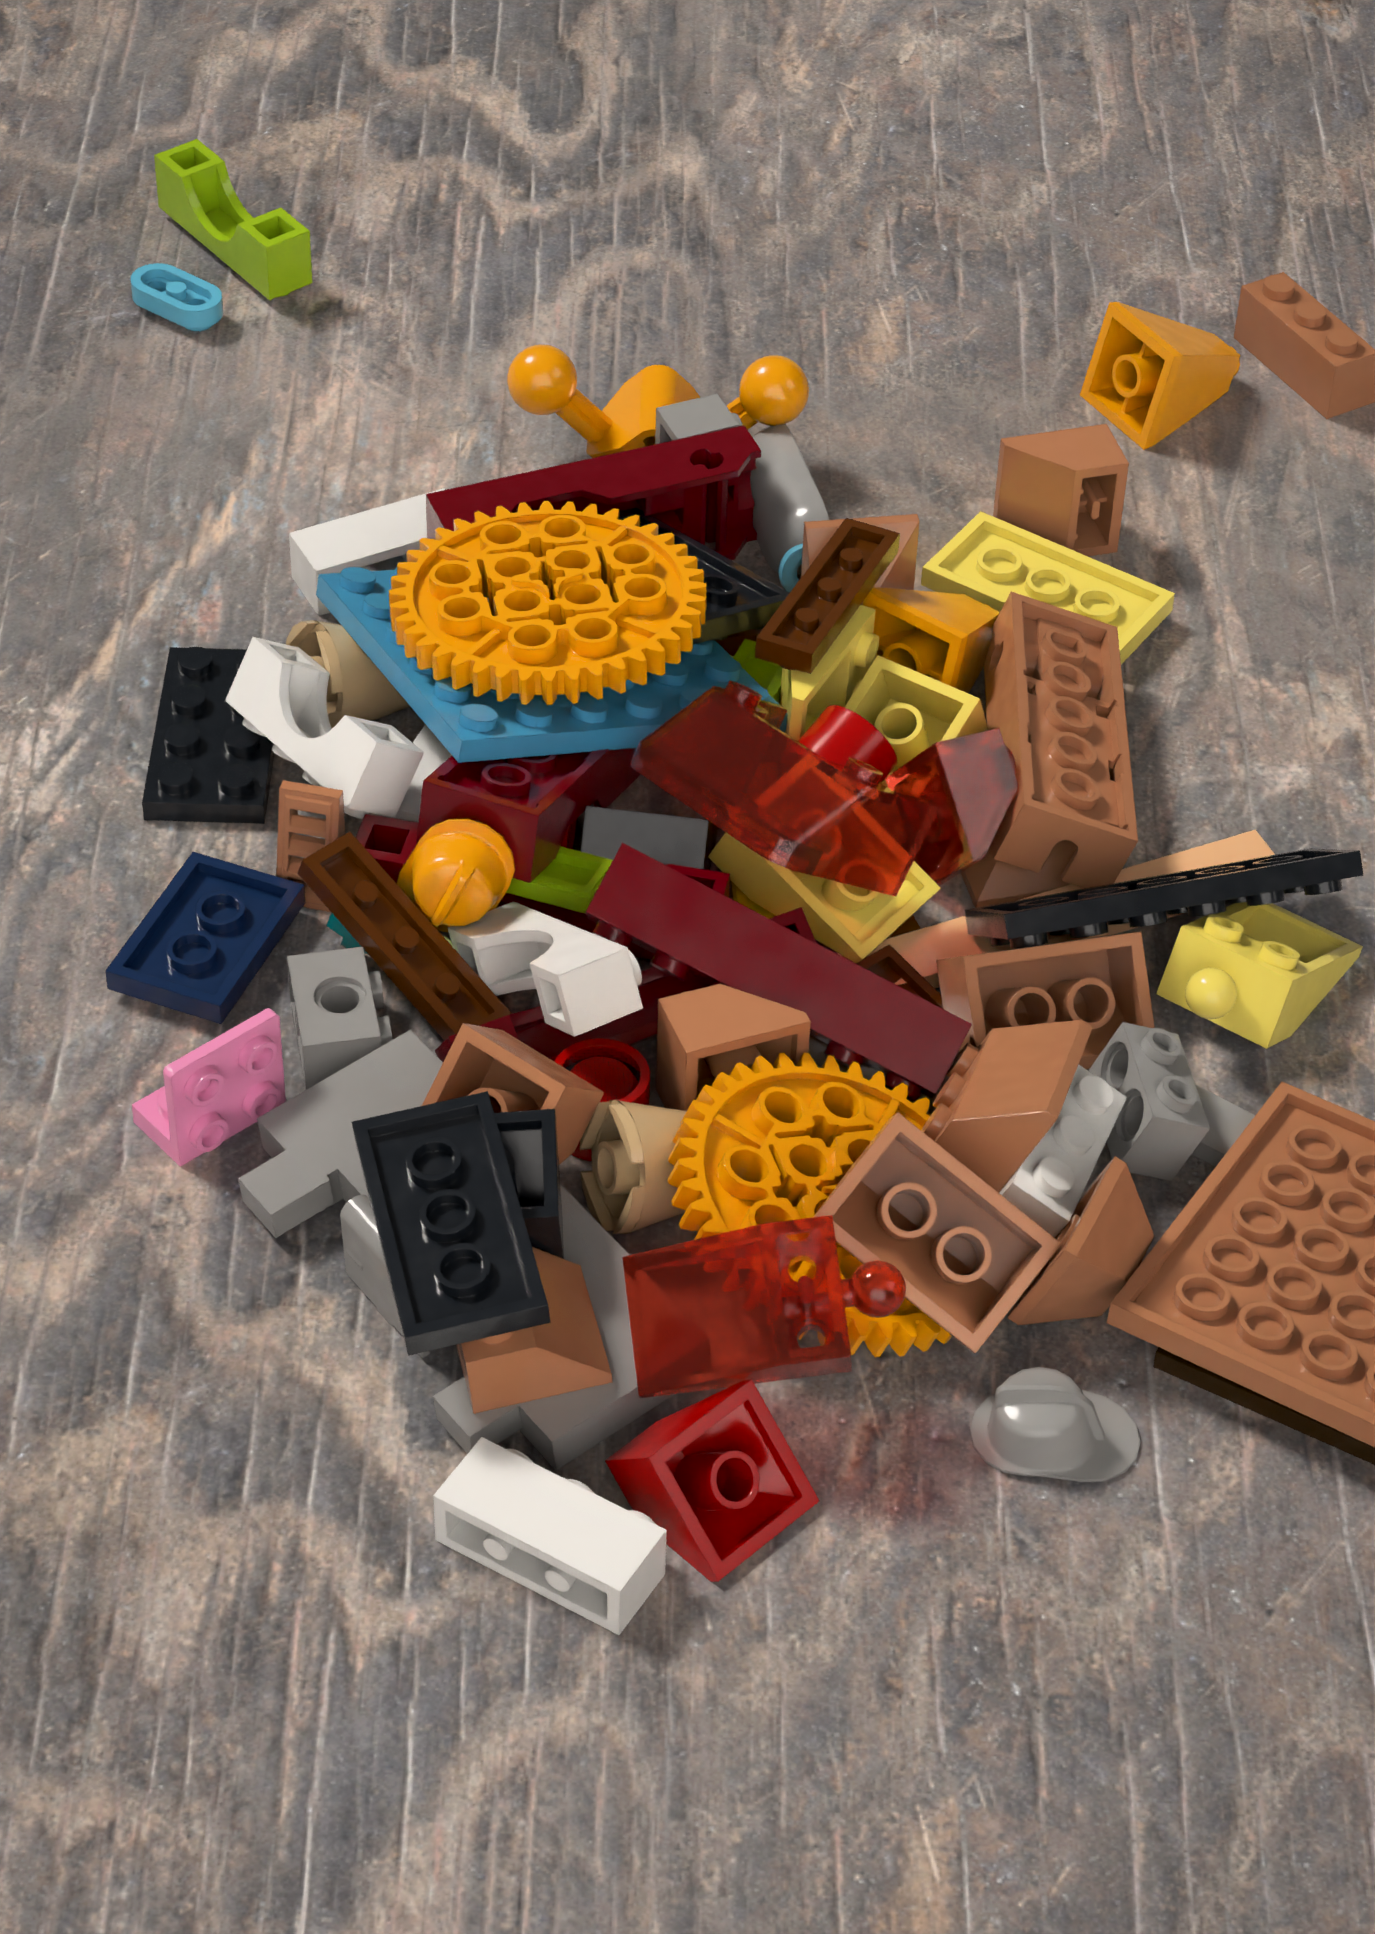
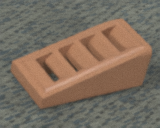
(291, 845)

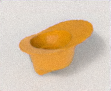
(457, 872)

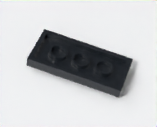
(201, 753)
(449, 1223)

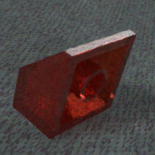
(973, 787)

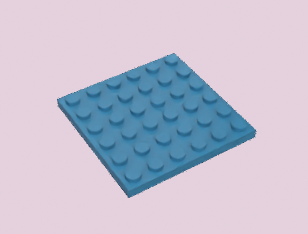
(495, 730)

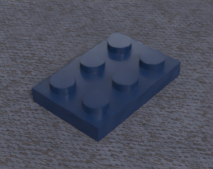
(206, 937)

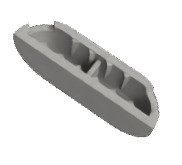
(782, 494)

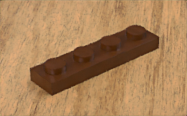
(827, 596)
(399, 937)

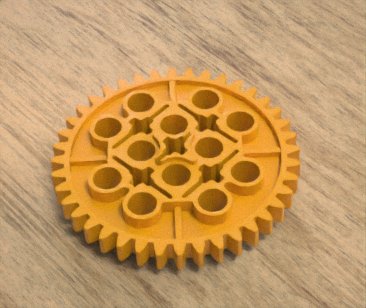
(547, 602)
(775, 1149)

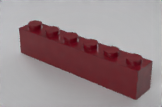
(735, 946)

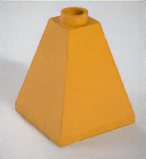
(1155, 372)
(933, 632)

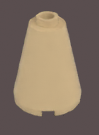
(354, 680)
(630, 1165)

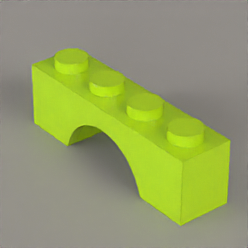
(264, 250)

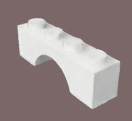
(285, 700)
(576, 973)

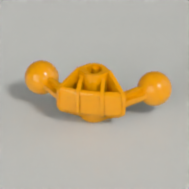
(546, 382)

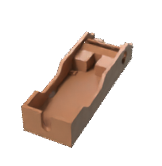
(1063, 717)

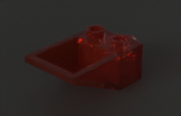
(733, 1314)

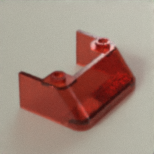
(782, 797)

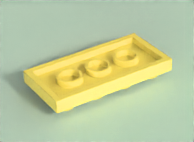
(997, 558)

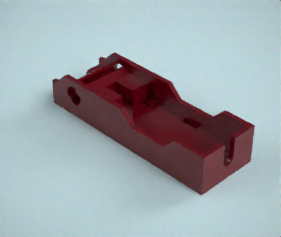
(686, 483)
(526, 798)

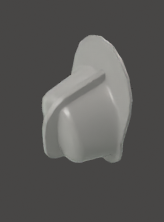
(1054, 1429)

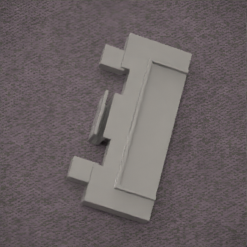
(320, 1165)

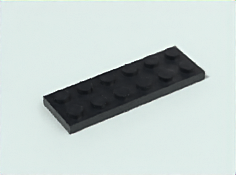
(1150, 899)

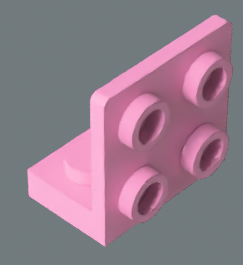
(216, 1090)

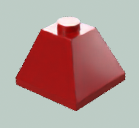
(715, 1479)

